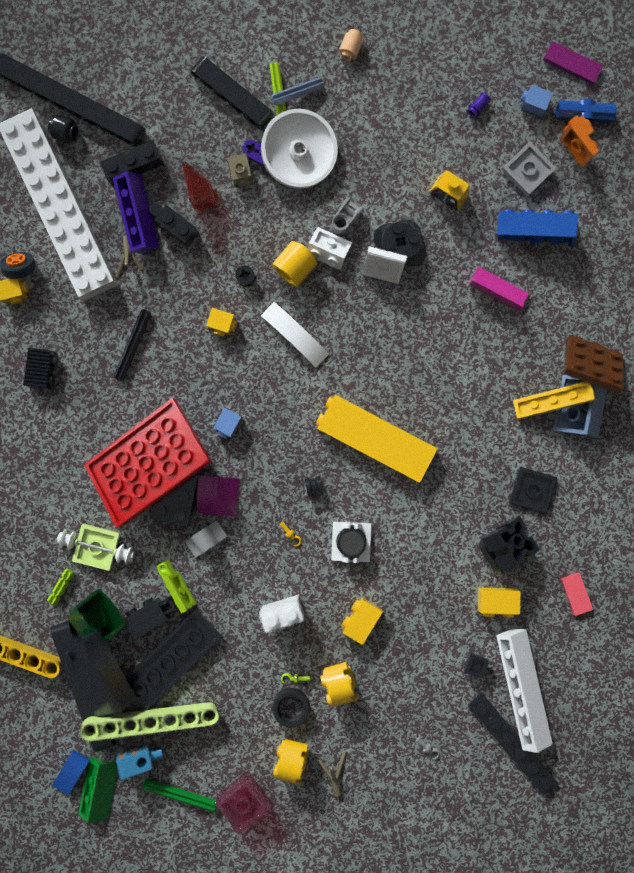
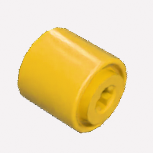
(295, 263)

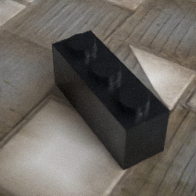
(136, 160)

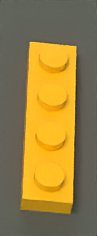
(554, 400)

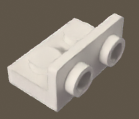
(329, 248)

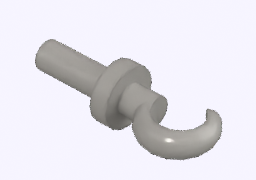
(427, 748)

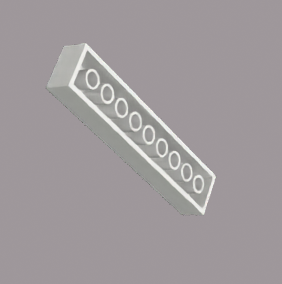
(57, 204)

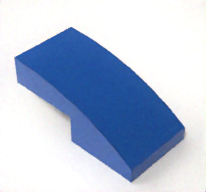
(71, 772)

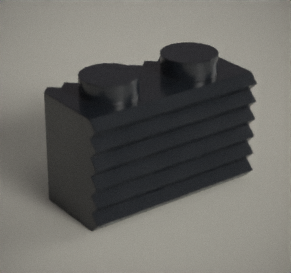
(40, 368)

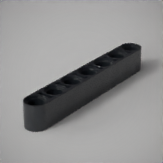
(61, 635)

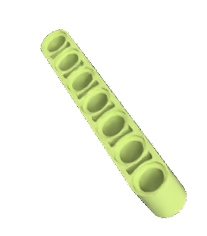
(142, 727)

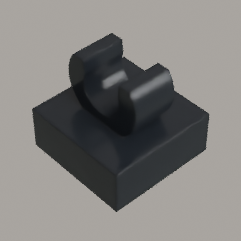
(476, 665)

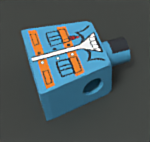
(130, 762)

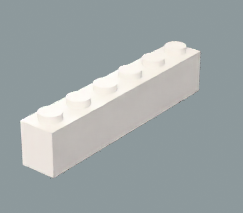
(524, 690)

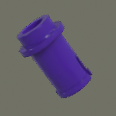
(475, 109)

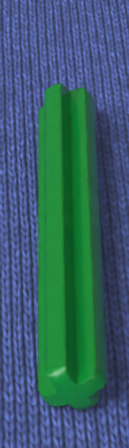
(179, 795)

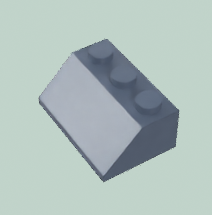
(582, 418)

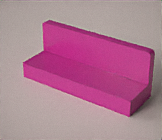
(498, 289)

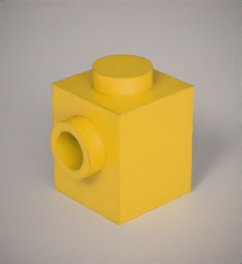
(13, 291)
(221, 322)

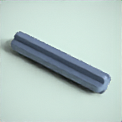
(297, 91)

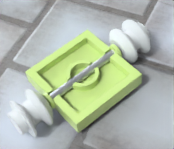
(96, 547)

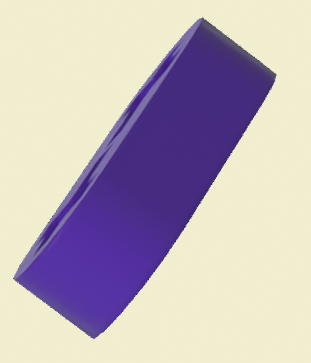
(257, 158)

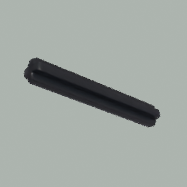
(132, 344)

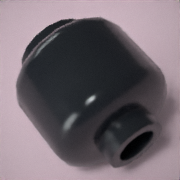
(63, 129)

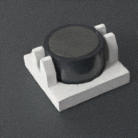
(351, 542)

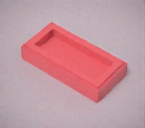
(576, 594)

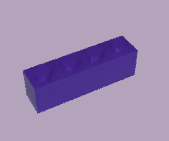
(135, 212)

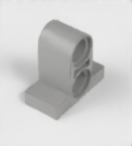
(206, 538)

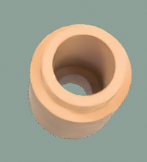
(351, 45)

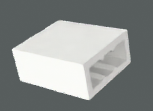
(281, 613)

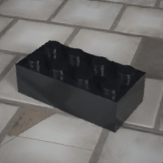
(179, 504)

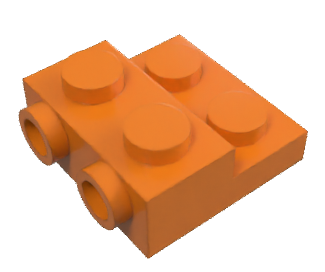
(578, 141)

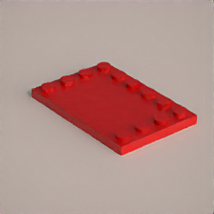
(147, 463)

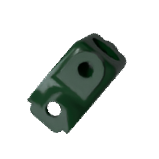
(97, 613)

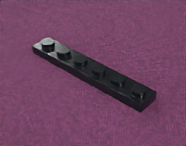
(511, 743)

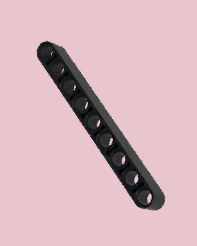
(72, 101)

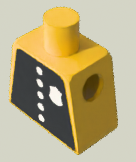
(450, 190)

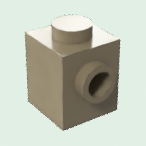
(240, 170)

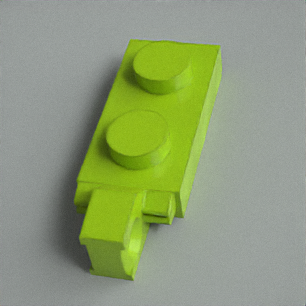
(176, 586)

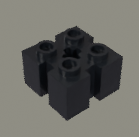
(510, 544)

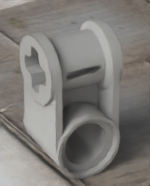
(348, 214)

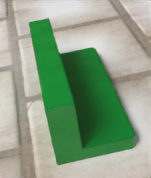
(98, 790)

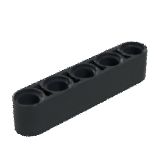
(232, 92)

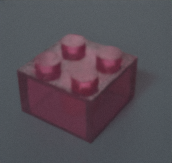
(243, 802)

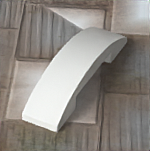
(295, 334)

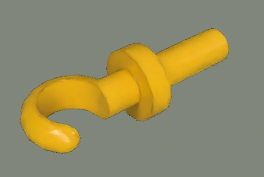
(289, 533)

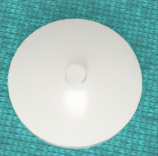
(299, 148)

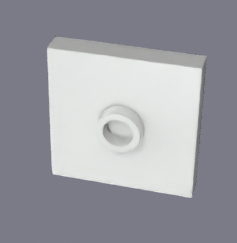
(384, 265)

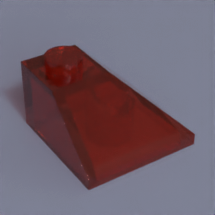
(199, 189)

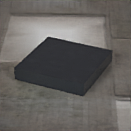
(533, 490)

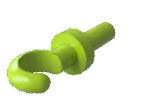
(296, 678)

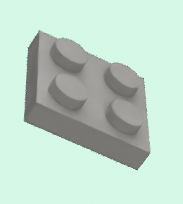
(528, 168)

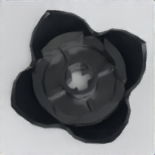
(407, 231)

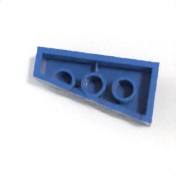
(538, 226)

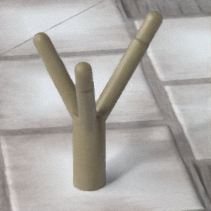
(125, 259)
(335, 777)

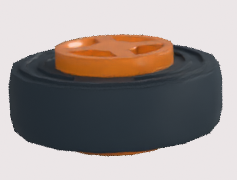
(17, 265)

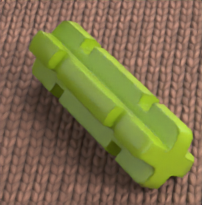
(61, 586)

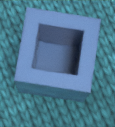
(536, 100)
(227, 423)

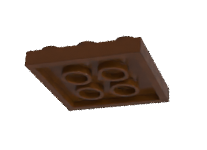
(594, 364)

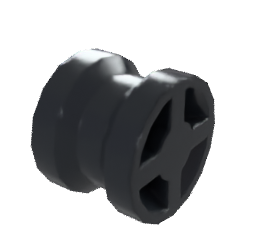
(245, 280)
(313, 486)

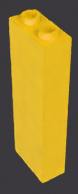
(376, 438)

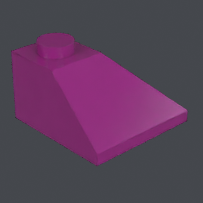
(217, 495)

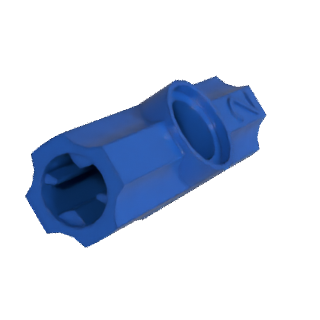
(588, 108)

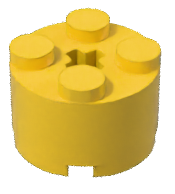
(339, 684)
(291, 762)

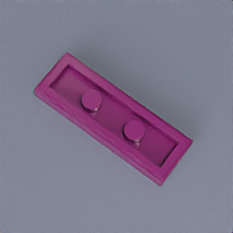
(573, 63)

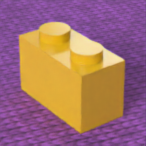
(498, 601)
(361, 620)

